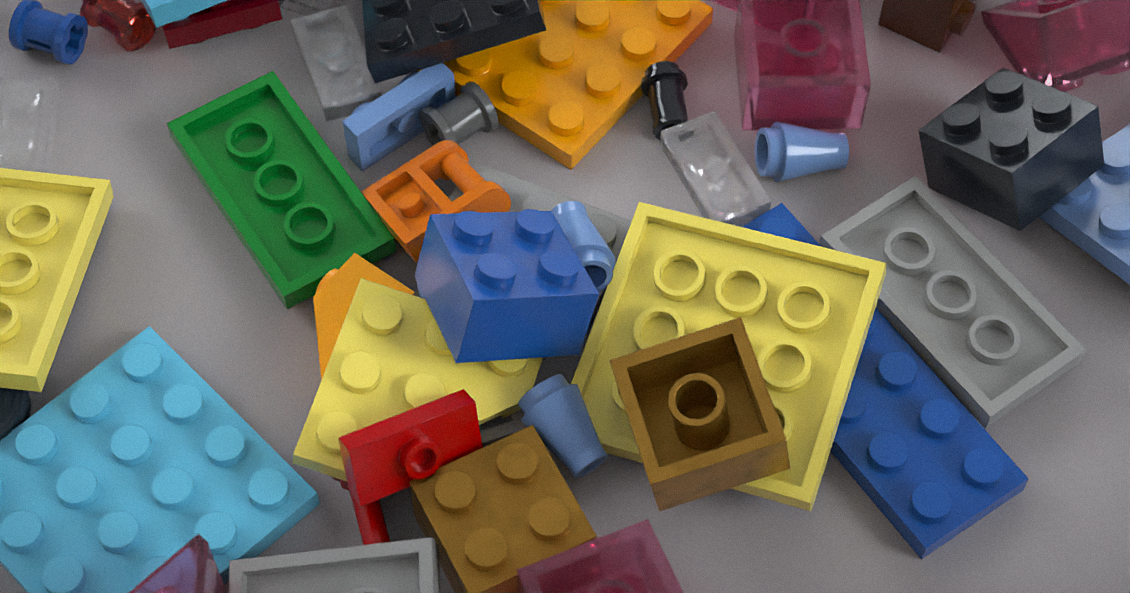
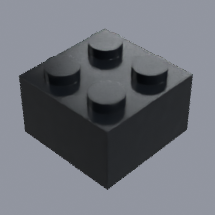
(1012, 147)

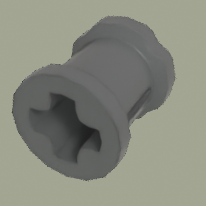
(460, 116)

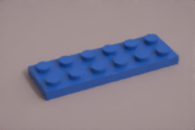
(909, 434)

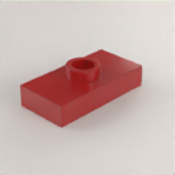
(409, 446)

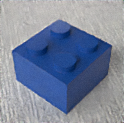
(505, 285)

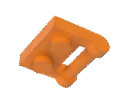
(410, 195)

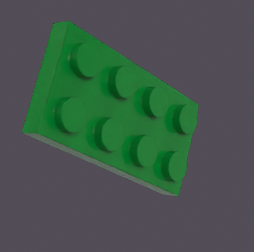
(279, 187)

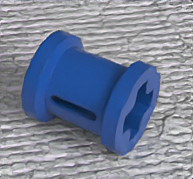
(48, 31)

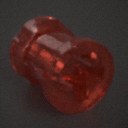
(123, 19)

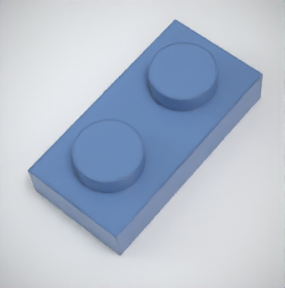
(393, 118)

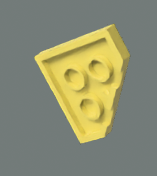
(394, 361)

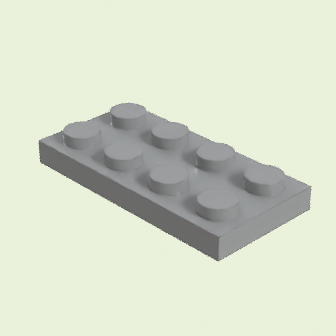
(957, 302)

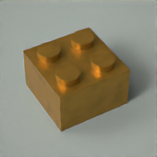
(701, 414)
(498, 513)

